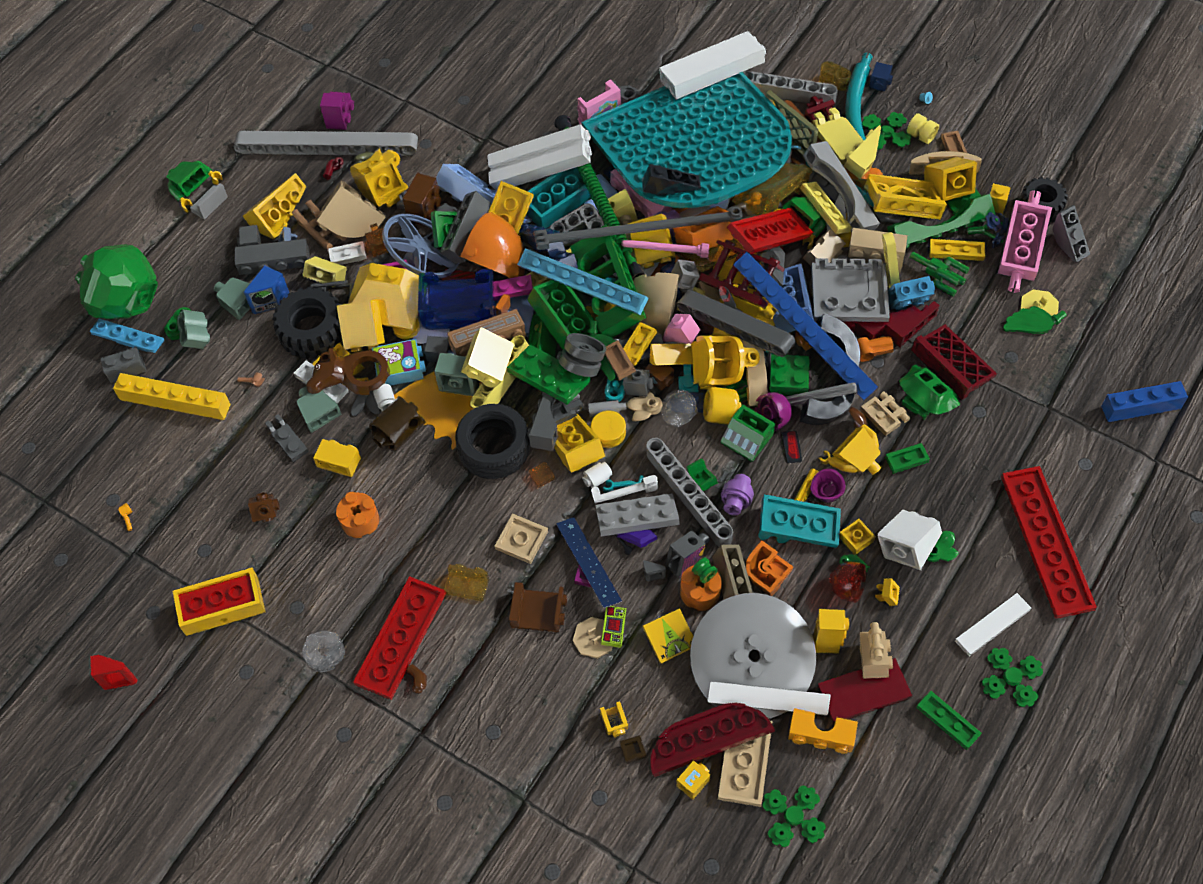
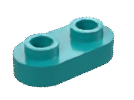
(614, 387)

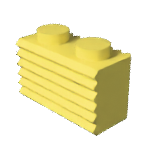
(323, 270)

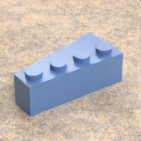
(796, 286)

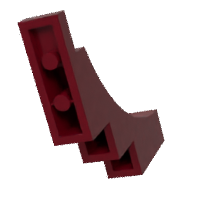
(901, 324)

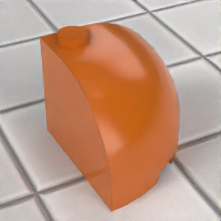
(495, 246)

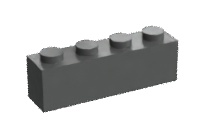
(470, 211)
(273, 255)

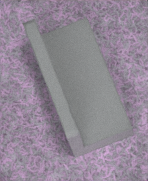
(209, 201)

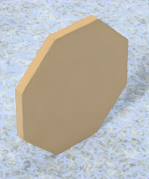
(588, 638)

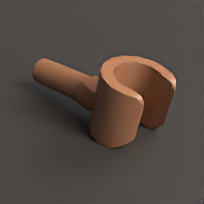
(256, 380)

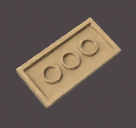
(745, 772)

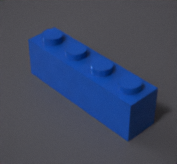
(1144, 401)

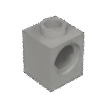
(687, 274)

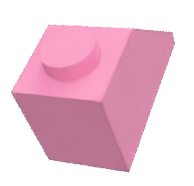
(681, 329)

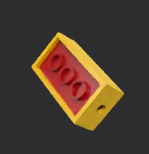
(218, 601)

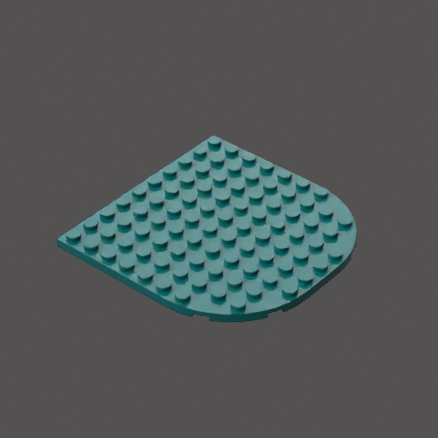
(719, 132)

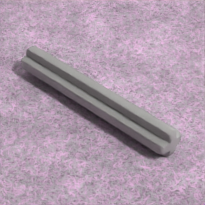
(823, 393)

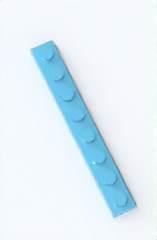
(583, 281)

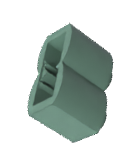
(193, 329)

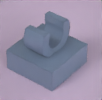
(285, 235)

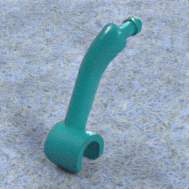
(620, 484)

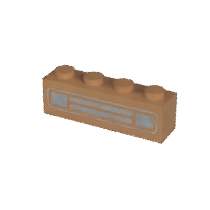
(505, 325)

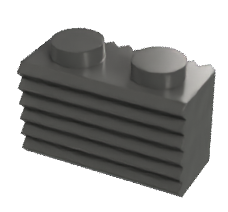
(124, 362)

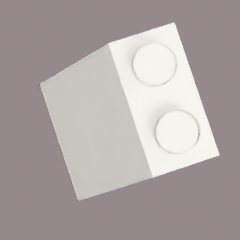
(909, 538)

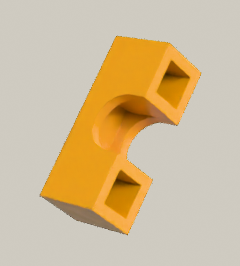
(839, 738)

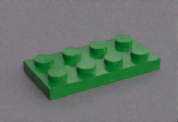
(547, 374)

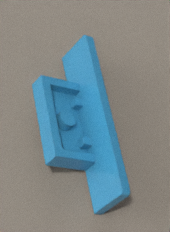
(127, 336)

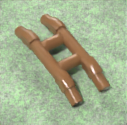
(309, 227)

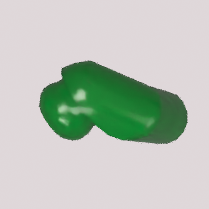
(845, 558)

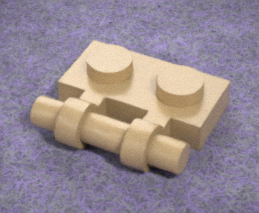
(881, 416)

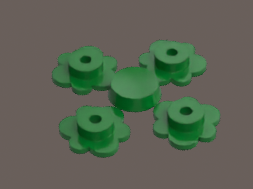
(887, 132)
(1013, 677)
(794, 816)

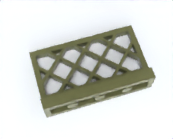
(798, 138)

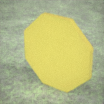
(1040, 299)

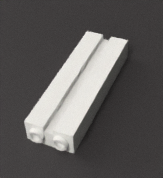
(712, 64)
(540, 157)

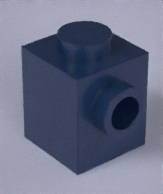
(881, 76)

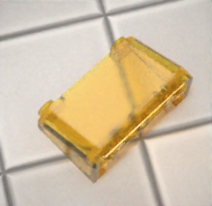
(768, 194)

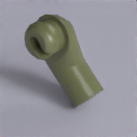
(364, 156)

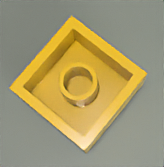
(857, 536)

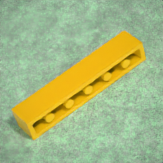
(172, 396)

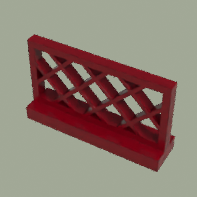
(944, 367)

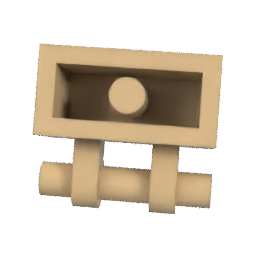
(874, 653)

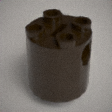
(396, 424)

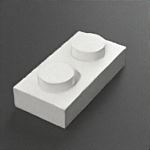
(347, 253)

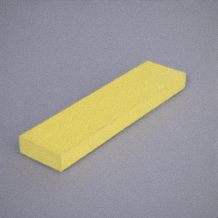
(826, 207)

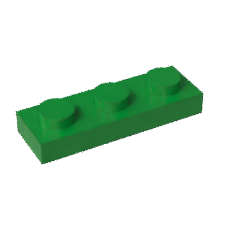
(948, 720)

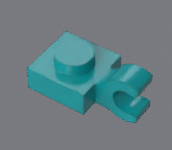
(686, 381)

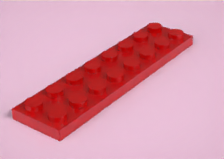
(1048, 542)

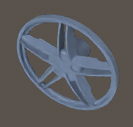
(417, 247)

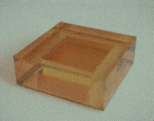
(541, 474)

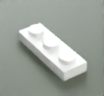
(335, 392)

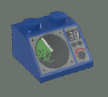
(266, 290)

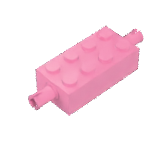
(1024, 241)

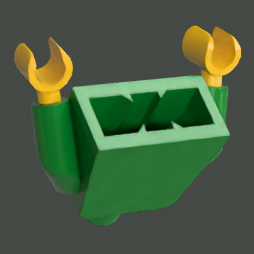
(187, 178)
(809, 215)

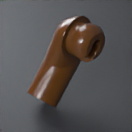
(420, 678)

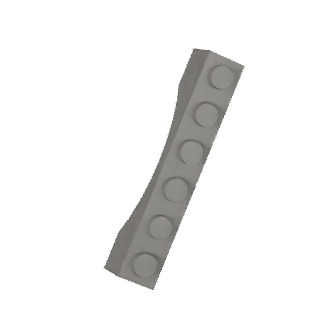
(825, 162)

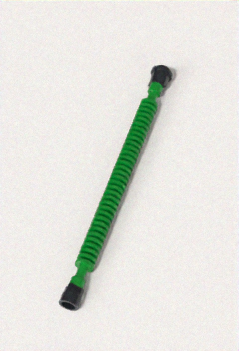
(601, 202)

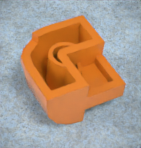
(767, 569)

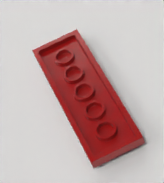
(769, 230)
(399, 638)

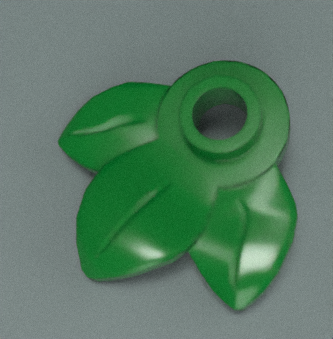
(944, 548)

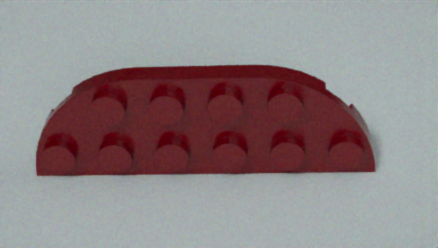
(707, 735)

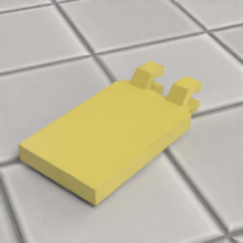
(838, 133)

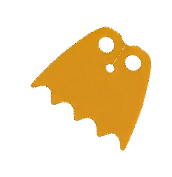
(437, 407)

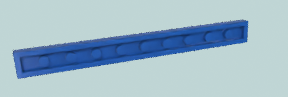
(805, 325)

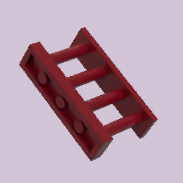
(741, 291)

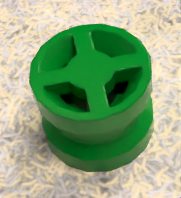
(704, 570)

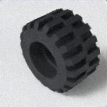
(1051, 193)

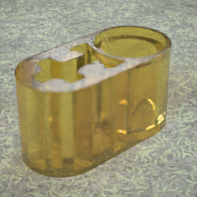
(835, 75)

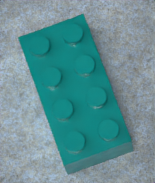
(557, 197)

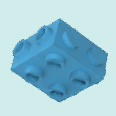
(910, 292)

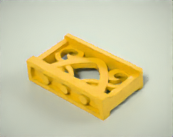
(904, 196)

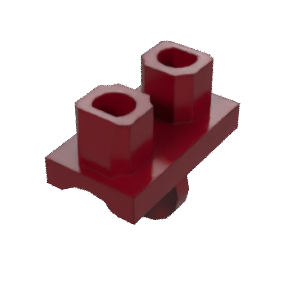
(818, 105)

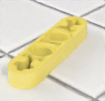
(890, 258)

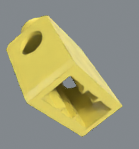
(623, 205)

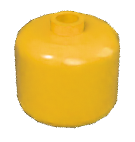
(720, 405)

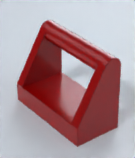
(111, 673)

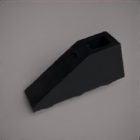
(666, 181)

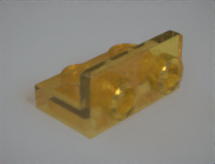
(466, 582)

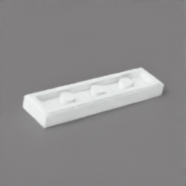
(993, 624)

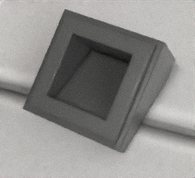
(653, 571)

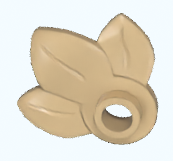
(644, 406)

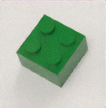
(789, 374)

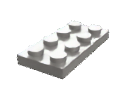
(637, 514)

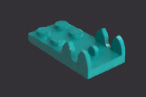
(799, 521)

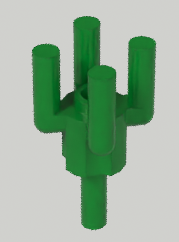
(941, 271)

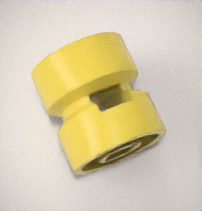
(924, 129)

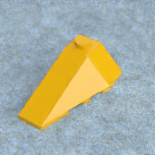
(276, 208)

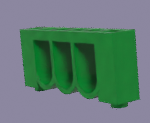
(587, 252)

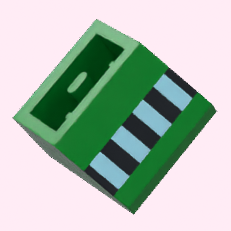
(748, 433)

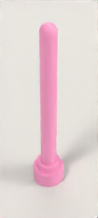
(701, 250)

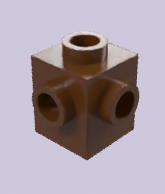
(263, 507)

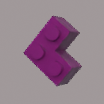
(336, 109)

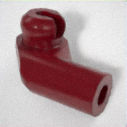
(332, 166)

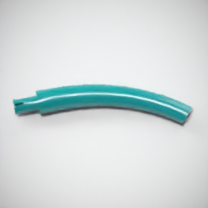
(855, 91)

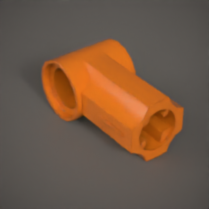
(874, 347)

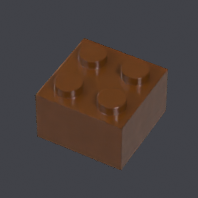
(422, 196)

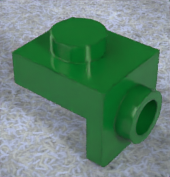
(701, 475)

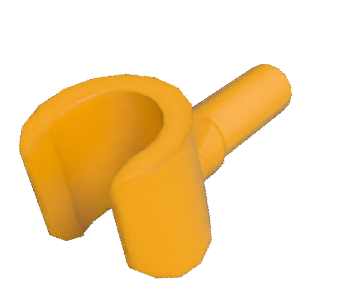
(124, 511)

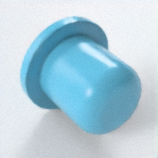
(926, 97)

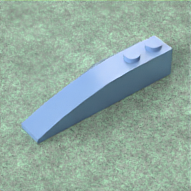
(459, 182)

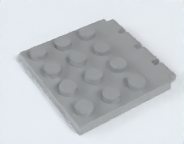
(850, 289)

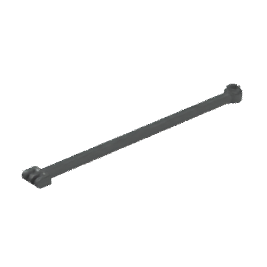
(543, 239)

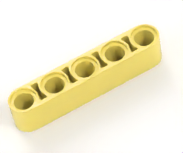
(490, 395)

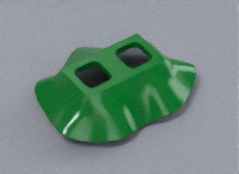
(924, 394)

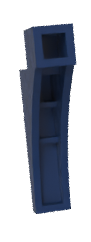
(556, 250)

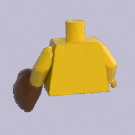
(858, 449)

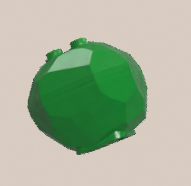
(116, 282)

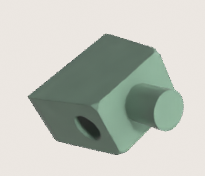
(232, 297)
(317, 409)

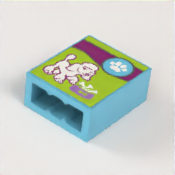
(402, 361)

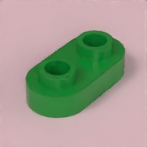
(175, 333)

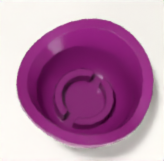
(828, 485)

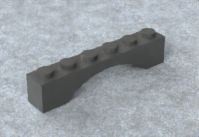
(544, 428)

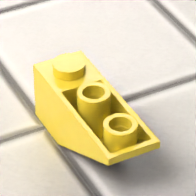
(863, 157)

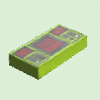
(613, 626)

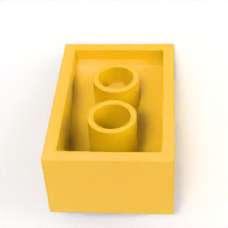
(577, 444)

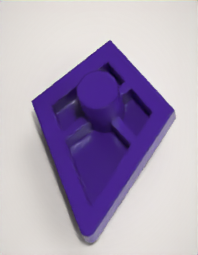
(639, 538)

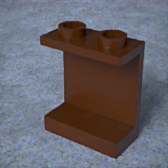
(537, 609)

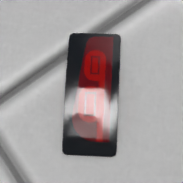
(792, 446)

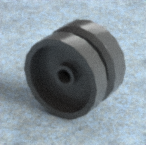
(582, 355)

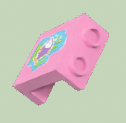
(608, 100)

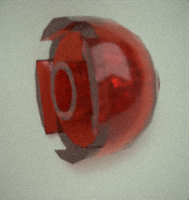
(847, 581)

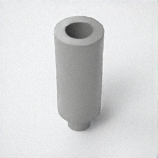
(595, 408)

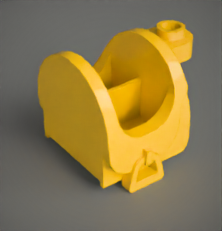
(379, 178)
(720, 360)

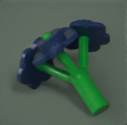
(993, 222)

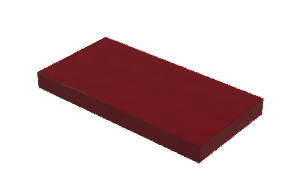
(858, 695)

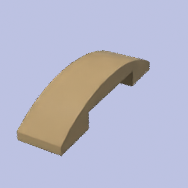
(918, 164)
(756, 377)

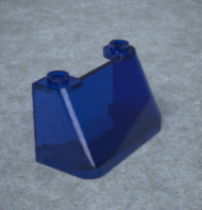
(455, 302)

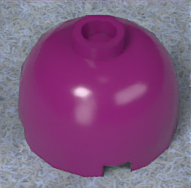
(775, 408)

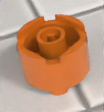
(357, 514)
(698, 597)

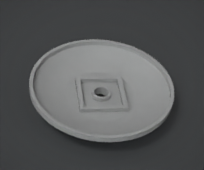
(753, 623)

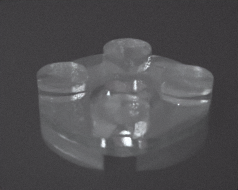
(318, 640)

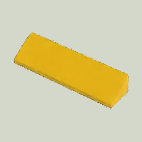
(671, 354)

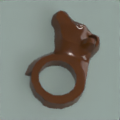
(335, 370)

